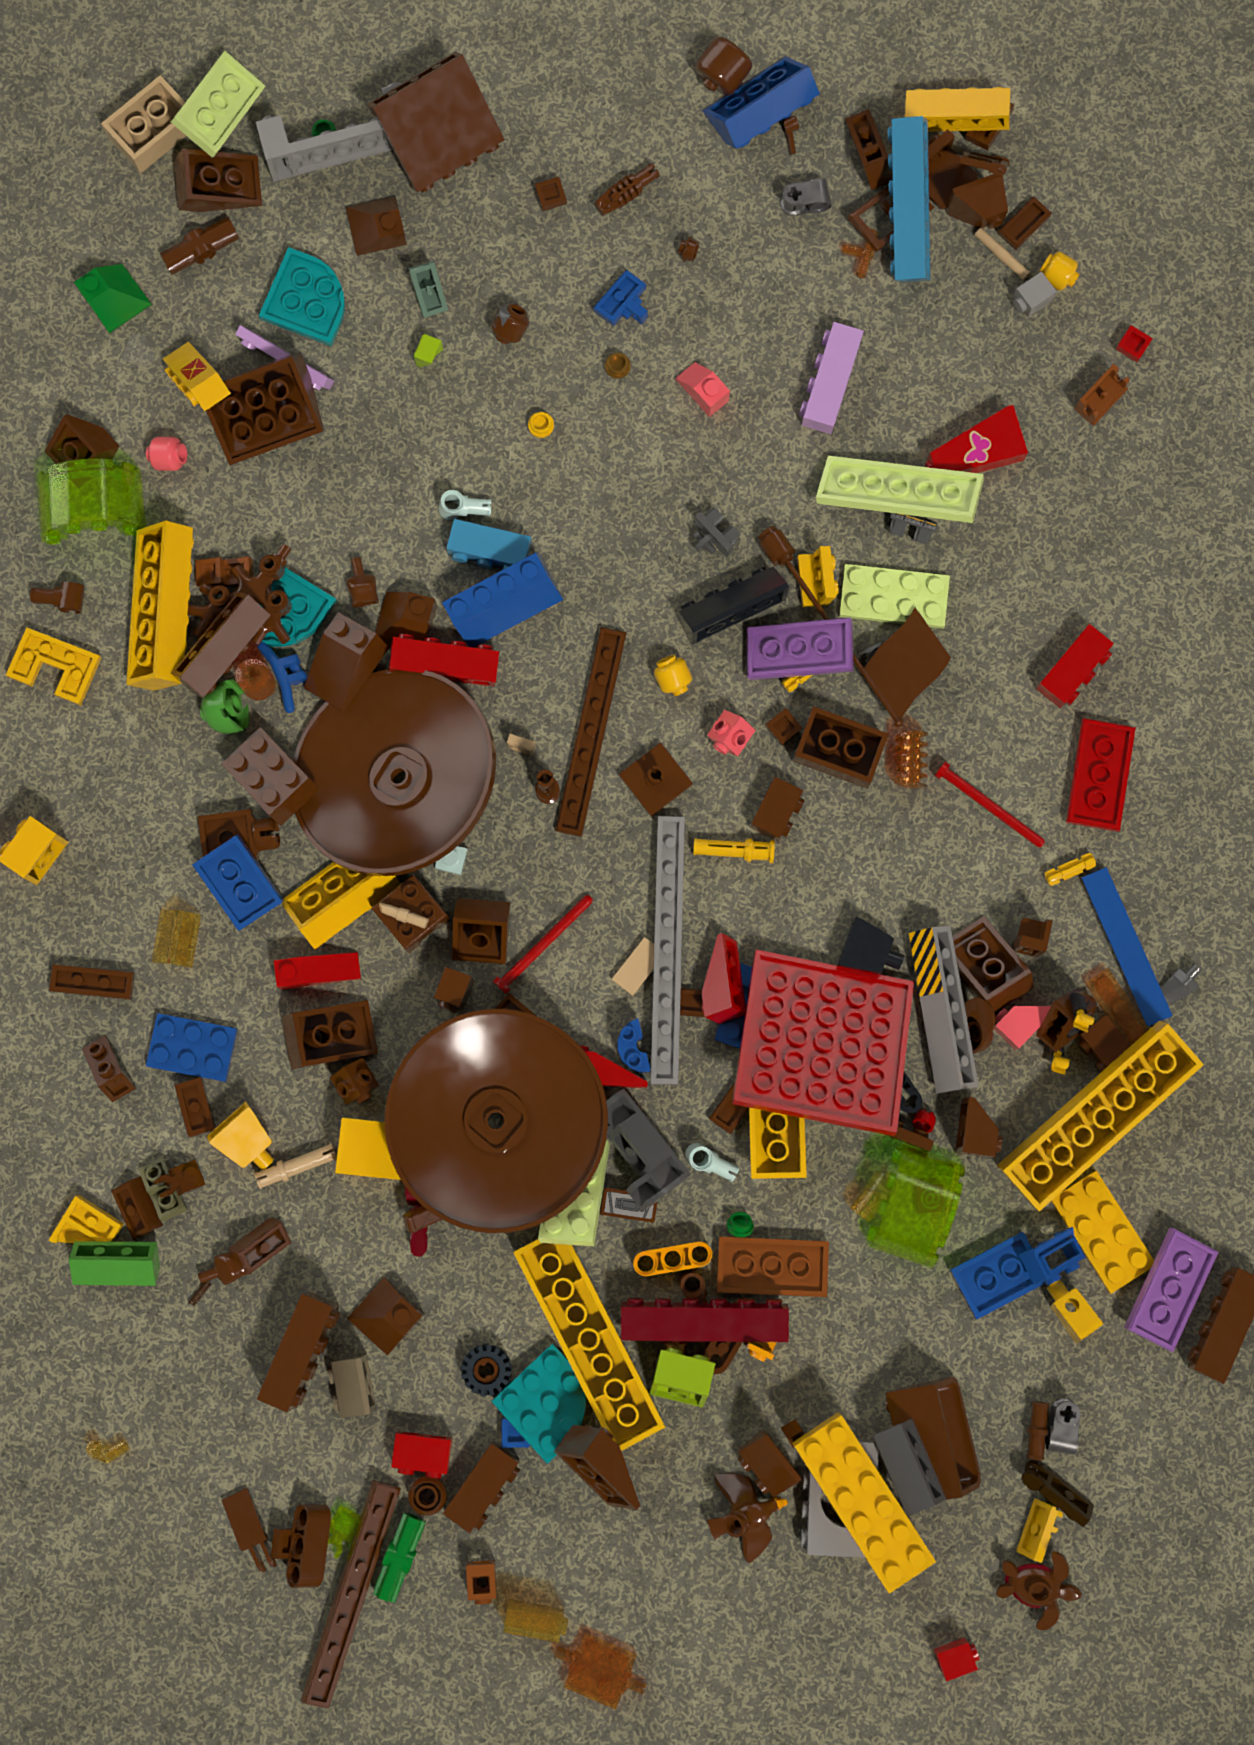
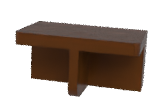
(1032, 937)

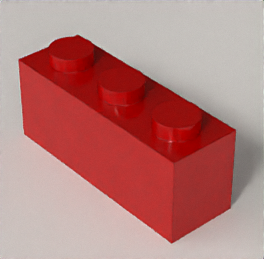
(1076, 667)

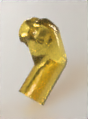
(104, 1452)

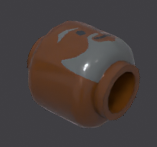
(510, 323)

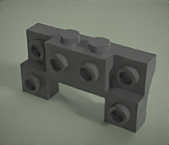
(644, 1151)

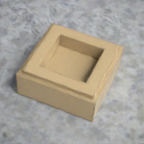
(521, 744)

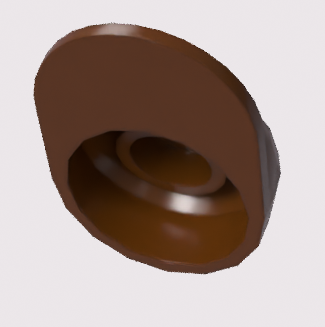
(980, 1023)

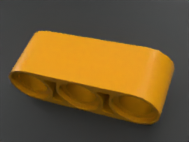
(686, 1259)

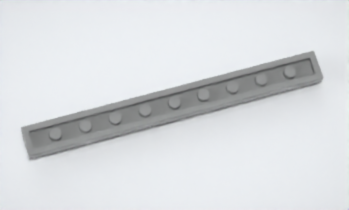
(667, 951)

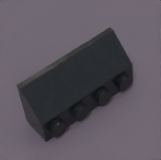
(733, 604)

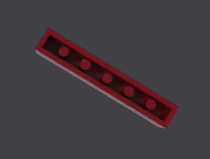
(704, 1321)

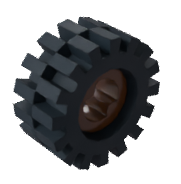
(492, 1383)

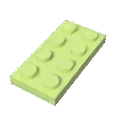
(218, 104)
(893, 594)
(579, 1220)

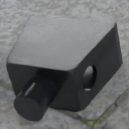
(868, 949)

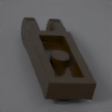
(1057, 1492)

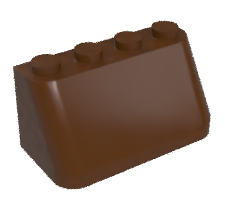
(944, 1431)

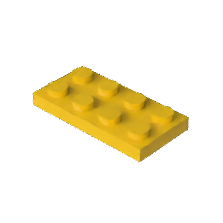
(1103, 1232)

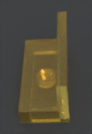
(176, 938)

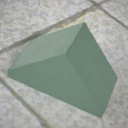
(428, 289)

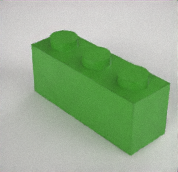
(114, 1263)

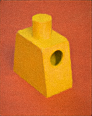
(242, 1138)
(1077, 1323)

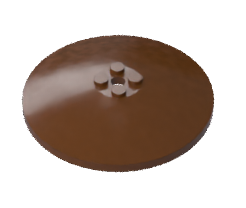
(393, 727)
(549, 1129)

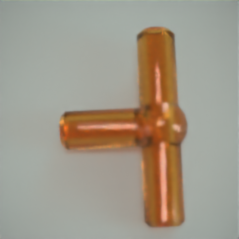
(865, 254)

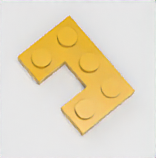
(38, 648)

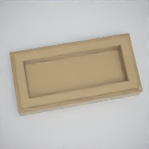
(636, 967)

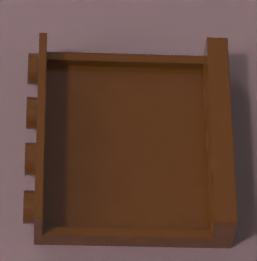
(437, 122)

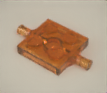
(600, 1670)

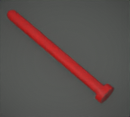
(989, 805)
(542, 944)

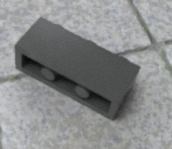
(909, 1467)

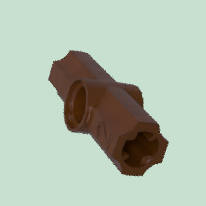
(199, 245)

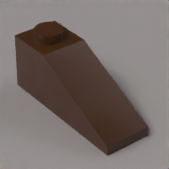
(870, 149)

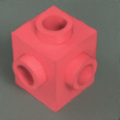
(730, 733)

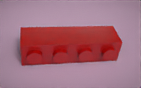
(451, 661)

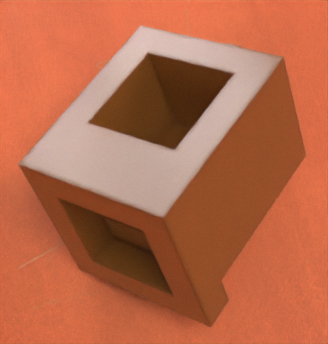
(478, 1569)

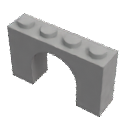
(822, 1534)

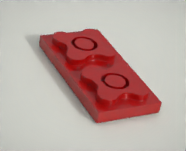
(1100, 775)

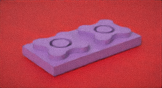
(800, 649)
(1171, 1289)

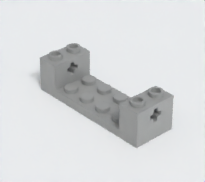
(321, 151)

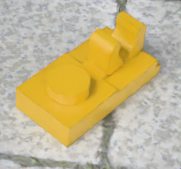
(1038, 1530)

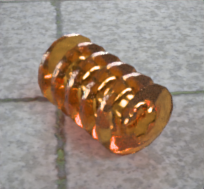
(255, 679)
(909, 758)

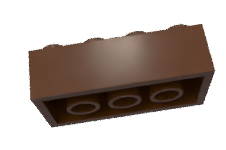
(298, 1351)

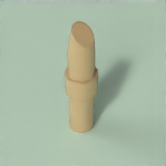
(403, 915)

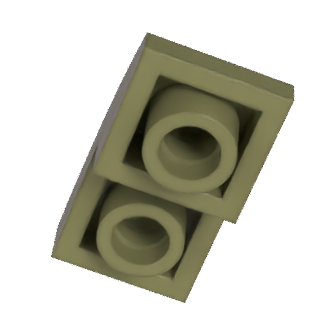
(168, 1206)

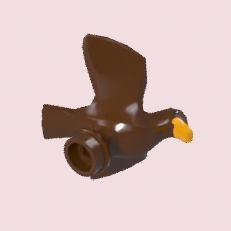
(746, 1514)

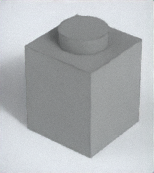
(1033, 295)

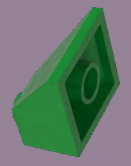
(112, 295)

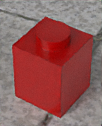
(957, 1658)

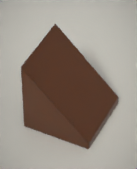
(792, 1431)

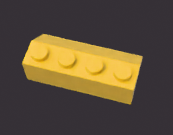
(334, 901)
(776, 1145)

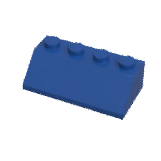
(762, 102)
(503, 600)

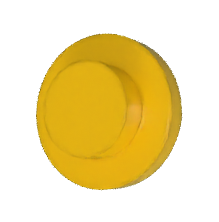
(541, 425)

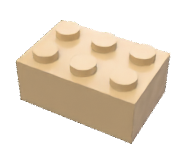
(144, 125)

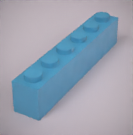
(910, 199)

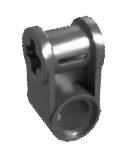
(808, 197)
(1063, 1432)

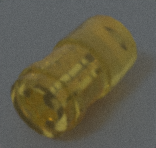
(869, 1199)

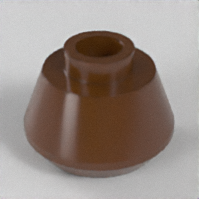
(420, 1501)

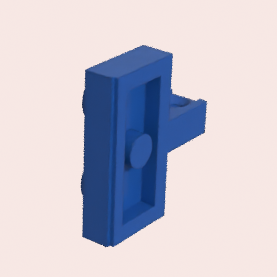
(623, 300)

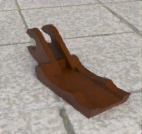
(247, 1526)

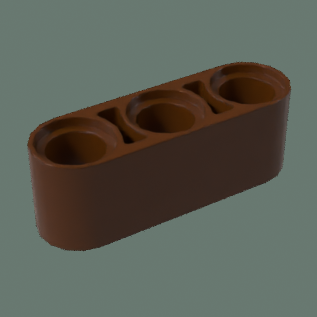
(308, 1546)

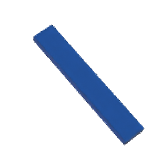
(1126, 947)

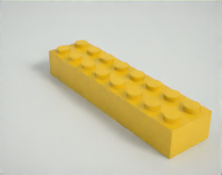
(1100, 1115)
(590, 1341)

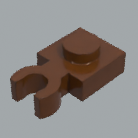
(182, 1179)

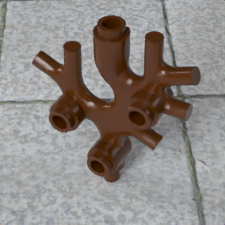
(257, 587)

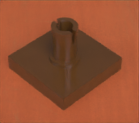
(655, 779)

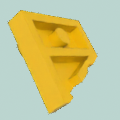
(86, 1223)

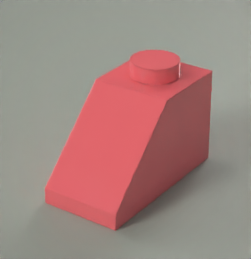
(704, 388)
(1019, 1023)

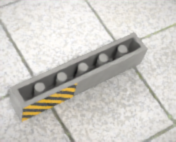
(943, 1009)

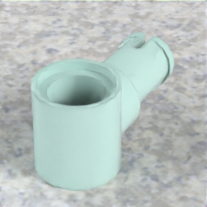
(465, 505)
(711, 1163)

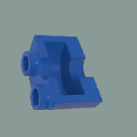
(628, 1049)

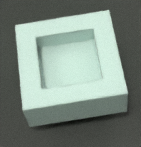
(453, 861)

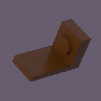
(106, 1069)

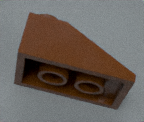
(216, 182)
(344, 661)
(990, 965)
(329, 1034)
(599, 1464)

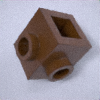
(354, 1082)

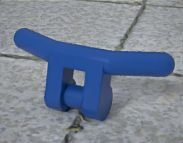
(285, 681)

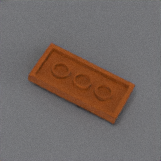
(772, 1266)

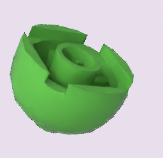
(224, 708)

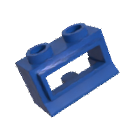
(1035, 1261)

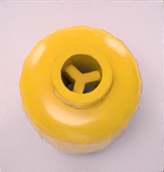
(1060, 270)
(673, 675)

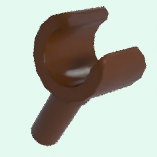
(789, 126)

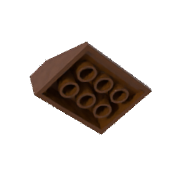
(266, 409)

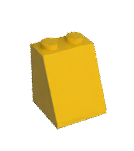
(364, 1150)

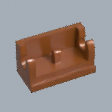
(1102, 395)

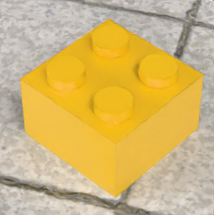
(32, 850)

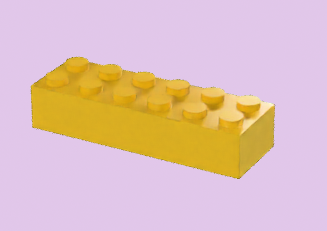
(159, 604)
(864, 1502)

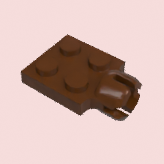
(221, 827)

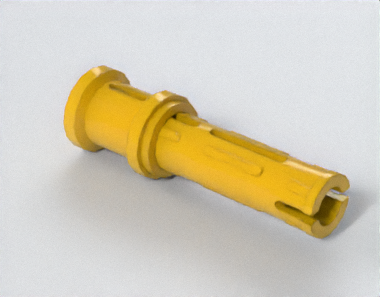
(748, 850)

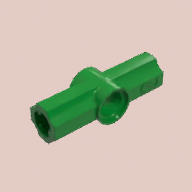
(399, 1557)

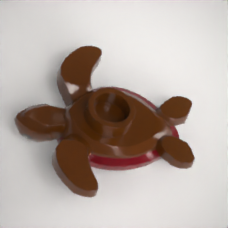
(1040, 1587)

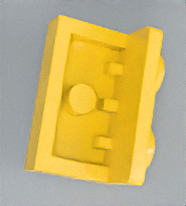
(818, 575)

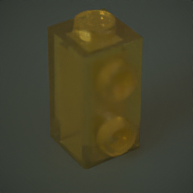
(535, 1621)

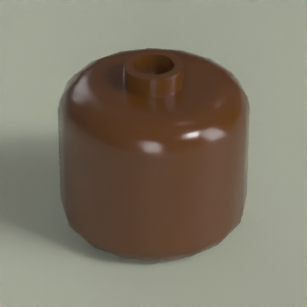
(723, 66)

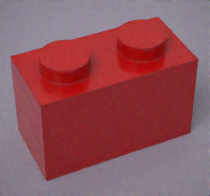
(421, 1453)

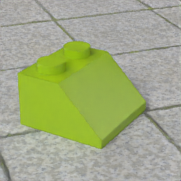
(682, 1377)

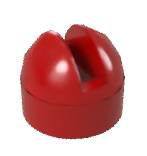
(924, 1121)

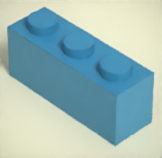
(486, 545)

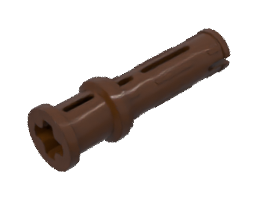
(544, 783)

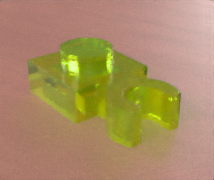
(343, 1527)

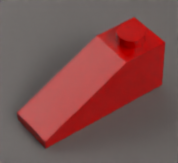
(316, 970)
(723, 984)
(613, 1074)

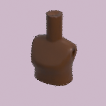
(361, 586)
(224, 1269)

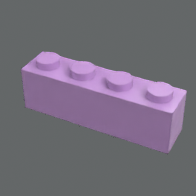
(832, 377)

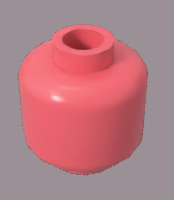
(166, 453)

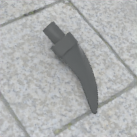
(1181, 984)

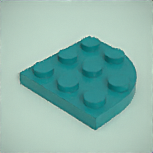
(305, 298)
(308, 609)
(543, 1402)

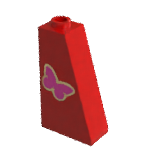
(984, 446)

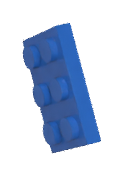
(238, 882)
(191, 1047)
(994, 1276)

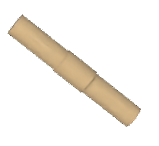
(1001, 253)

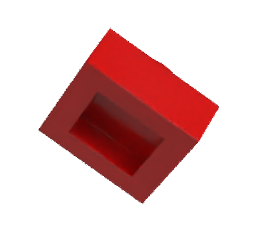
(1134, 343)

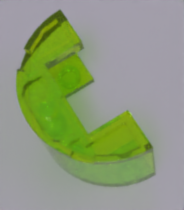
(89, 496)
(918, 1206)

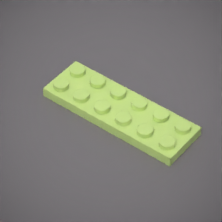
(900, 489)

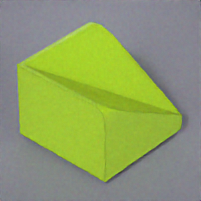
(427, 350)

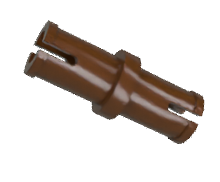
(1037, 1430)

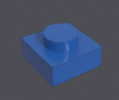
(510, 1437)

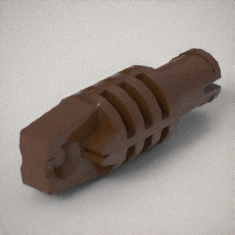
(625, 190)

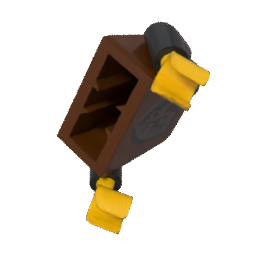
(1065, 1021)

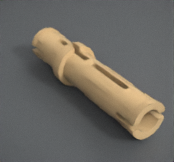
(297, 1165)

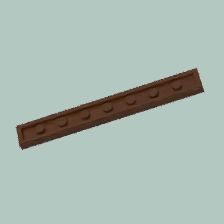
(591, 732)
(350, 1594)

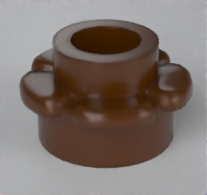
(688, 249)

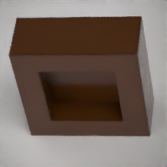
(550, 194)
(783, 727)
(281, 1543)

